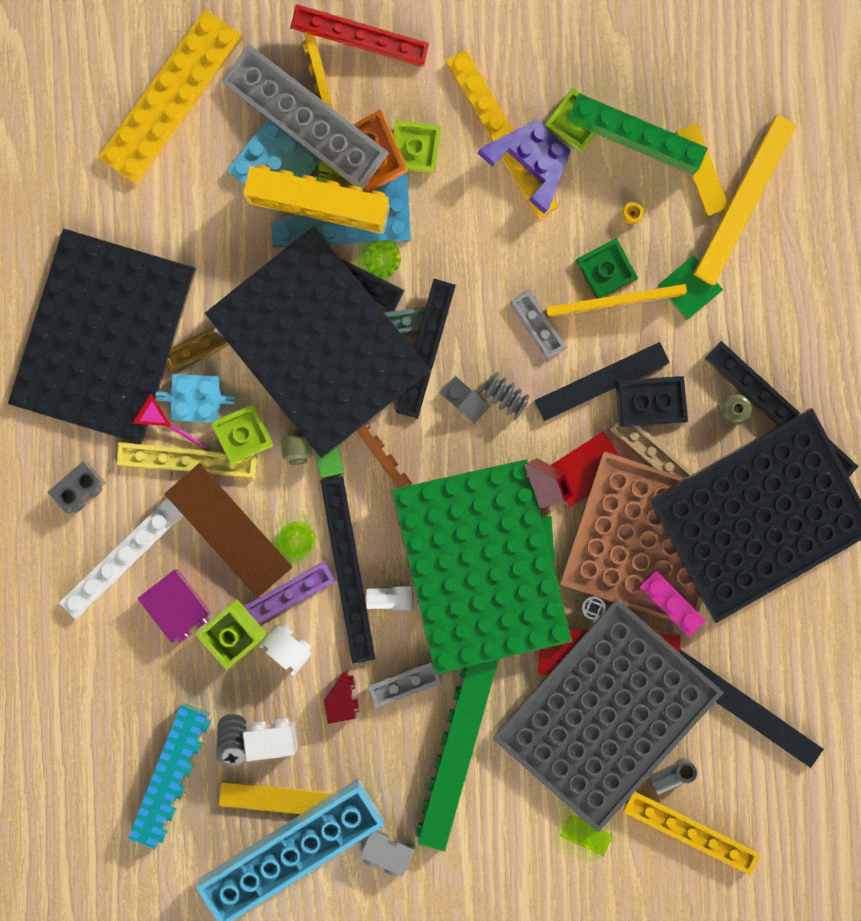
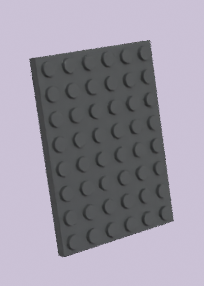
(607, 715)

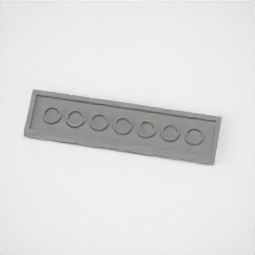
(305, 117)

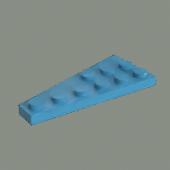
(397, 225)

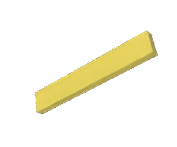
(182, 460)

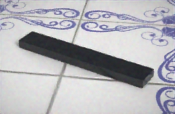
(428, 343)
(601, 381)

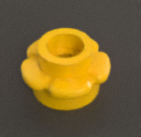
(636, 208)

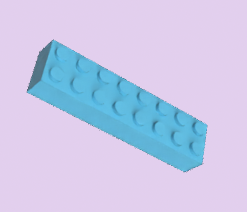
(290, 852)

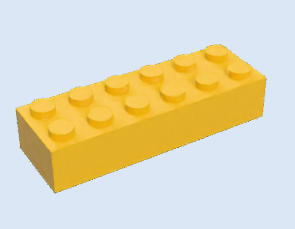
(317, 199)

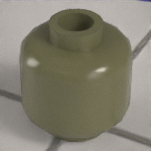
(740, 414)
(295, 448)

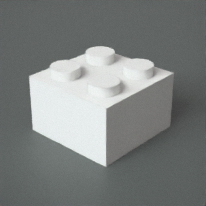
(270, 740)

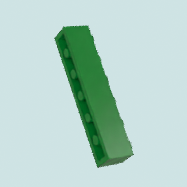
(637, 134)

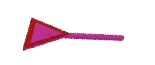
(153, 415)

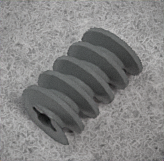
(505, 395)
(231, 741)

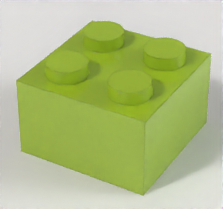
(231, 634)

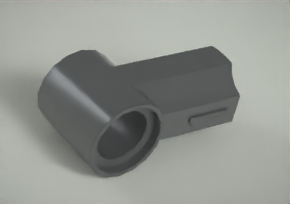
(670, 776)

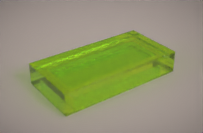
(584, 835)

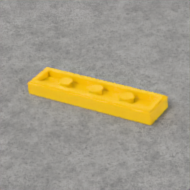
(705, 178)

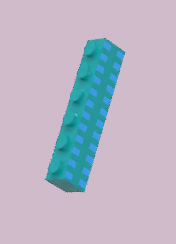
(169, 775)

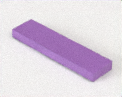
(290, 593)

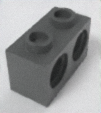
(73, 482)

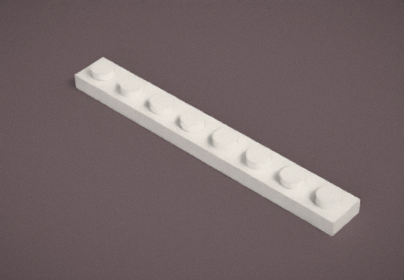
(121, 559)

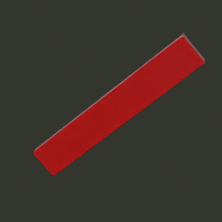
(359, 35)

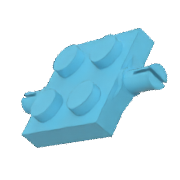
(195, 398)

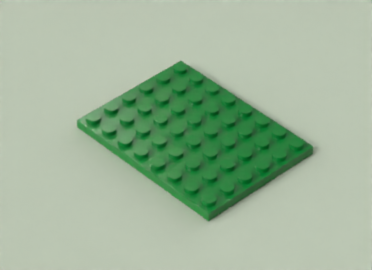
(480, 566)

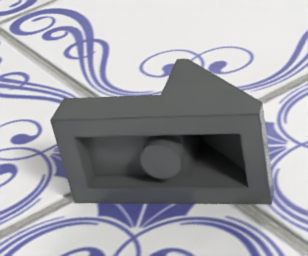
(464, 399)

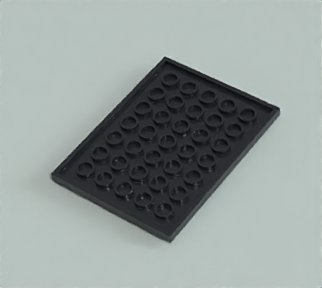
(101, 335)
(317, 342)
(761, 515)

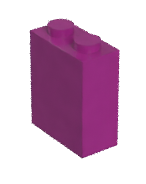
(175, 606)

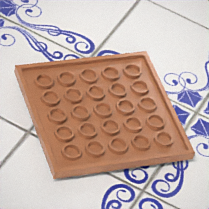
(623, 538)

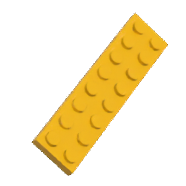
(170, 97)

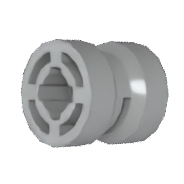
(592, 607)

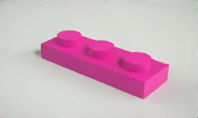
(672, 603)

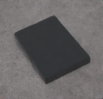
(651, 401)

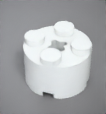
(285, 648)

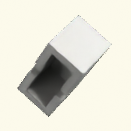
(387, 853)

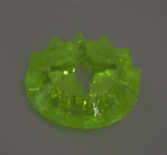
(375, 250)
(305, 532)

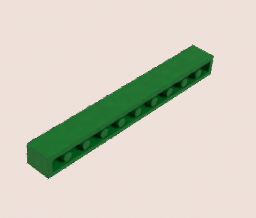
(456, 755)

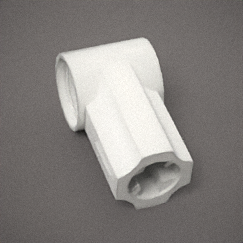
(395, 597)

